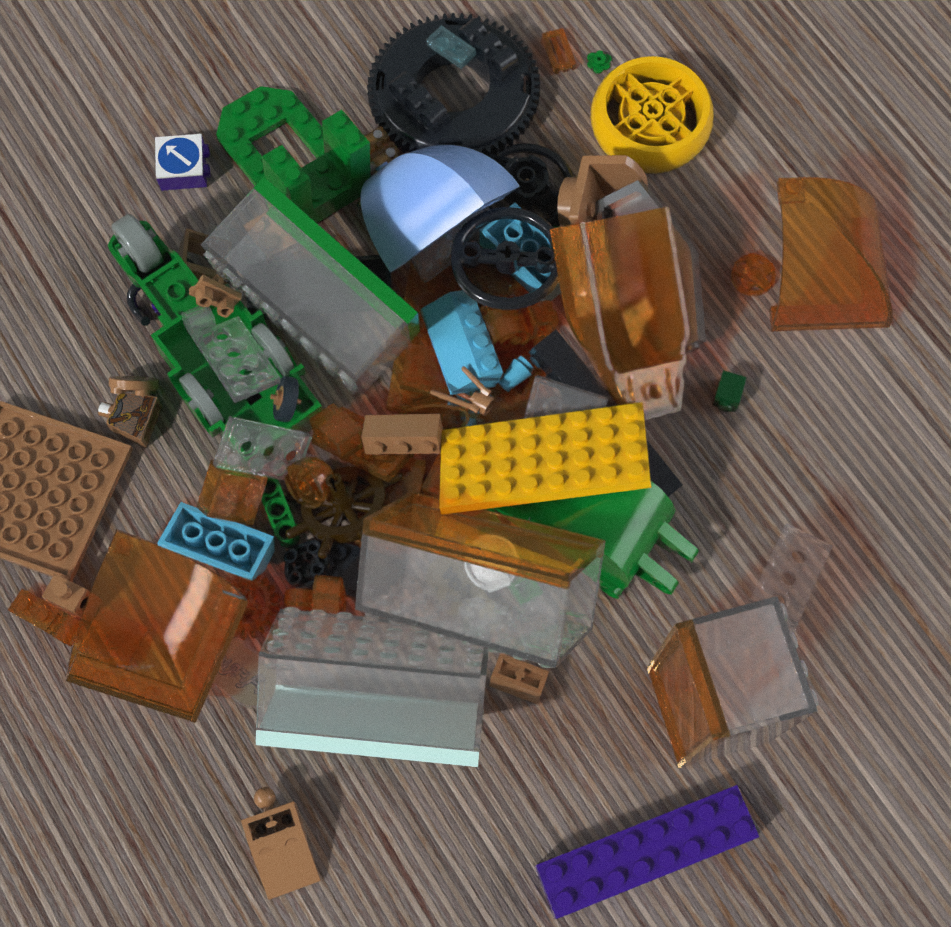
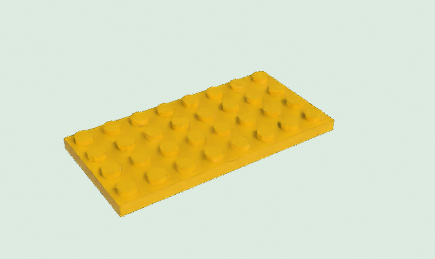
(544, 459)

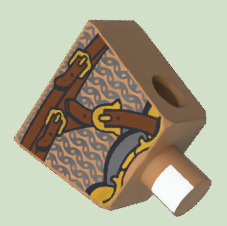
(132, 416)

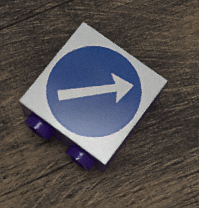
(181, 162)

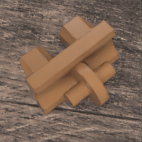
(214, 293)

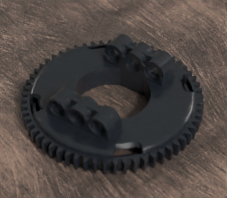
(421, 121)

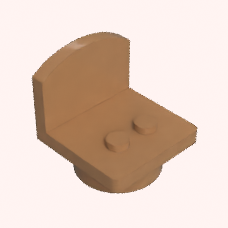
(596, 179)

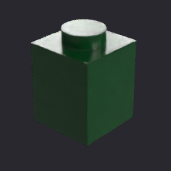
(729, 391)

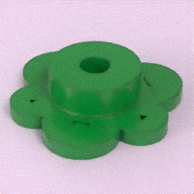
(598, 61)

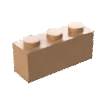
(402, 434)

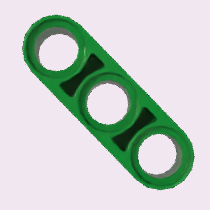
(284, 521)

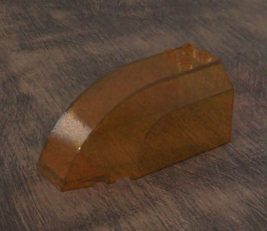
(627, 305)

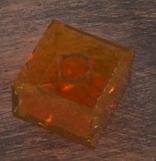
(231, 495)

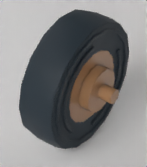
(285, 399)

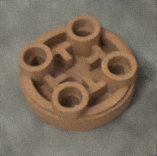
(142, 385)

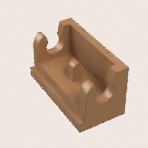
(518, 678)

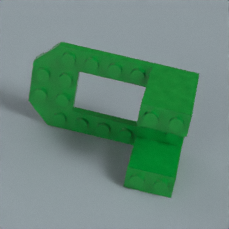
(338, 145)

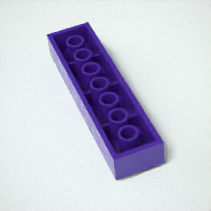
(646, 852)

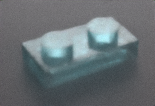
(451, 47)

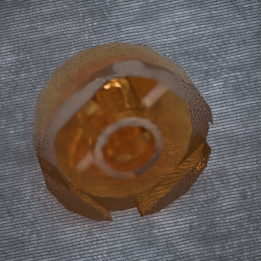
(307, 481)

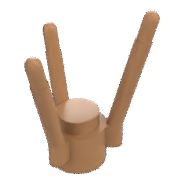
(478, 402)

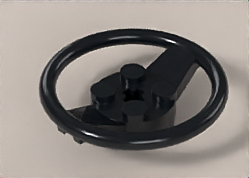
(538, 188)

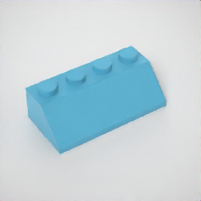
(460, 341)
(218, 542)

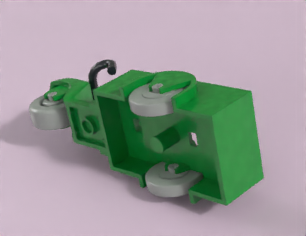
(167, 284)

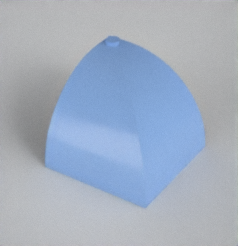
(426, 196)

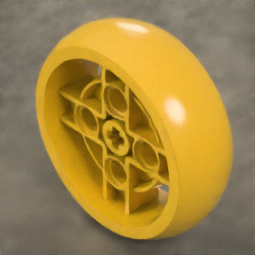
(654, 84)

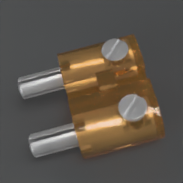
(380, 148)

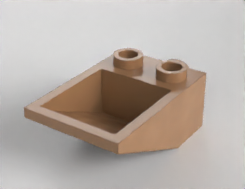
(283, 850)

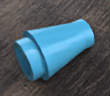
(516, 373)

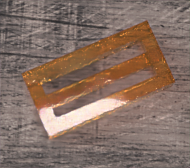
(555, 66)

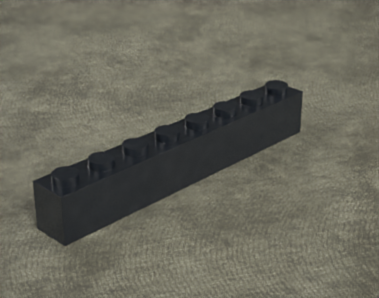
(565, 366)

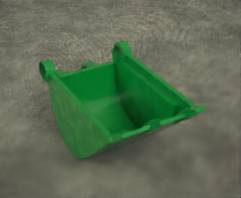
(628, 523)

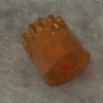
(506, 327)

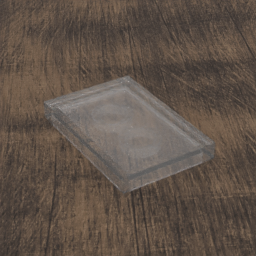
(553, 397)

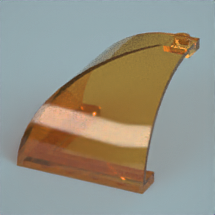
(830, 258)
(154, 628)

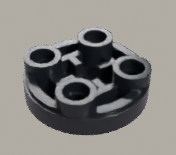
(304, 563)

